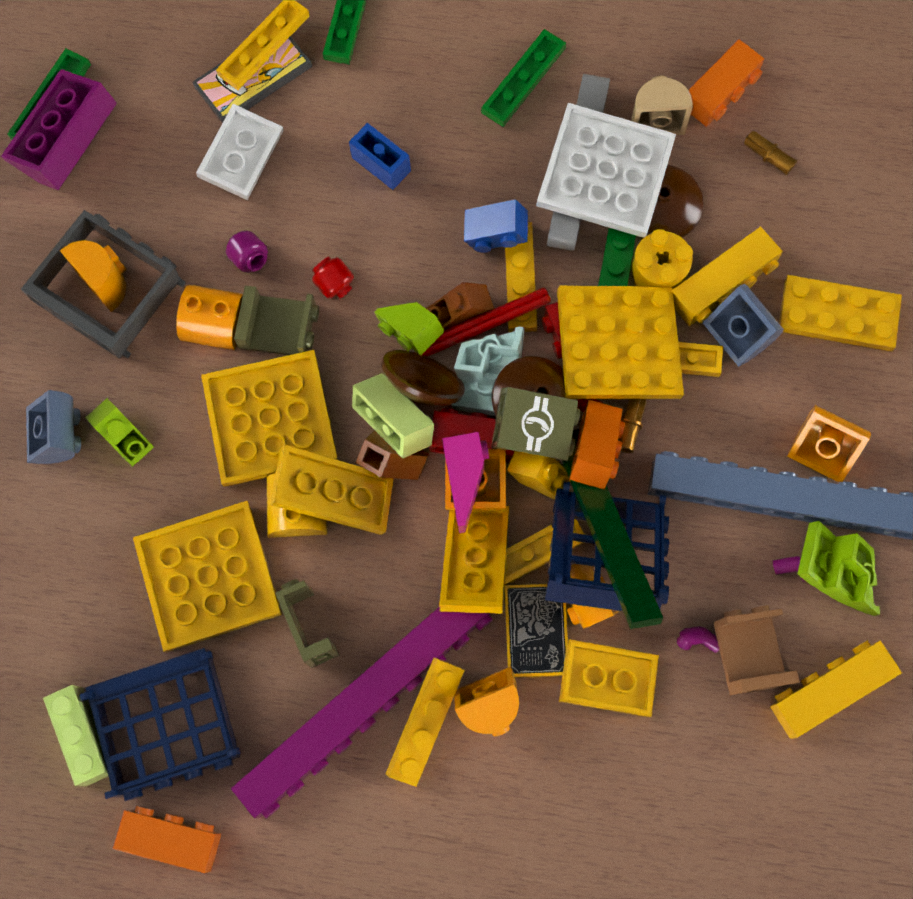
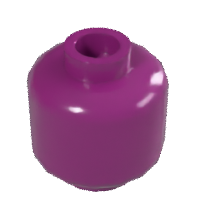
(246, 251)

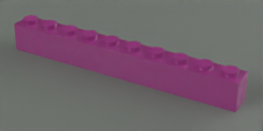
(354, 710)

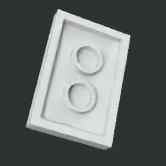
(239, 151)

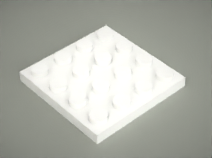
(606, 170)

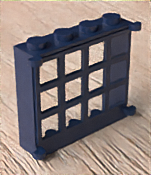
(594, 593)
(146, 679)

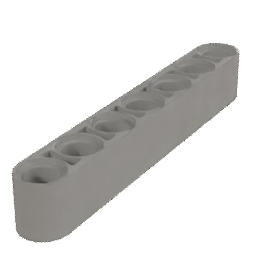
(565, 228)

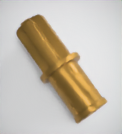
(770, 152)
(632, 424)

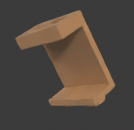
(751, 651)

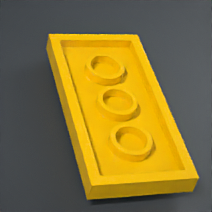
(840, 313)
(331, 490)
(475, 563)

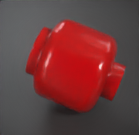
(332, 278)

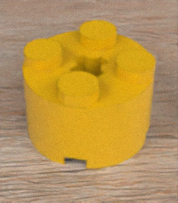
(664, 249)

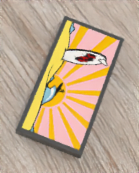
(276, 72)

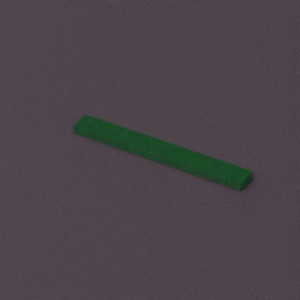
(616, 552)

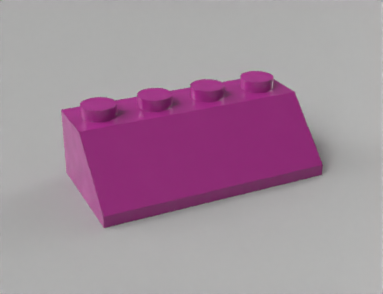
(59, 128)

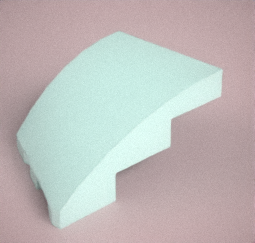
(480, 364)

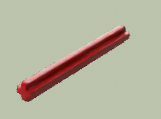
(489, 320)

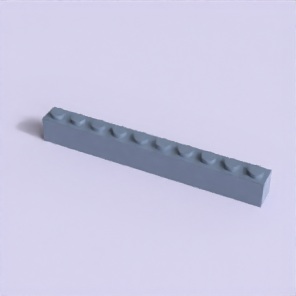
(782, 495)

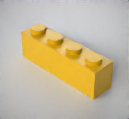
(717, 280)
(834, 689)

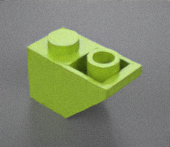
(411, 325)
(119, 432)

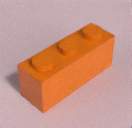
(725, 82)
(598, 445)
(167, 839)

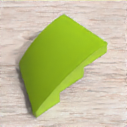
(840, 567)

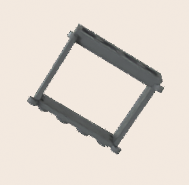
(113, 342)

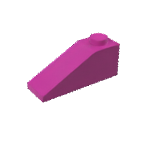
(465, 469)

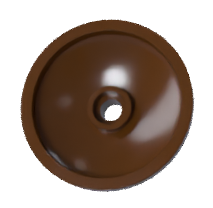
(682, 206)
(530, 374)
(422, 378)

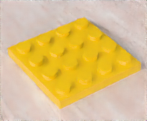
(619, 342)
(264, 408)
(206, 576)

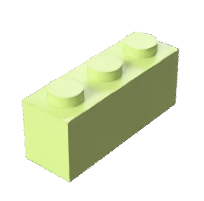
(392, 415)
(77, 735)

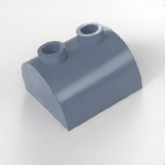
(743, 325)
(51, 428)

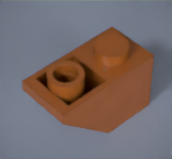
(461, 304)
(385, 462)

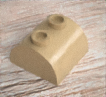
(663, 105)

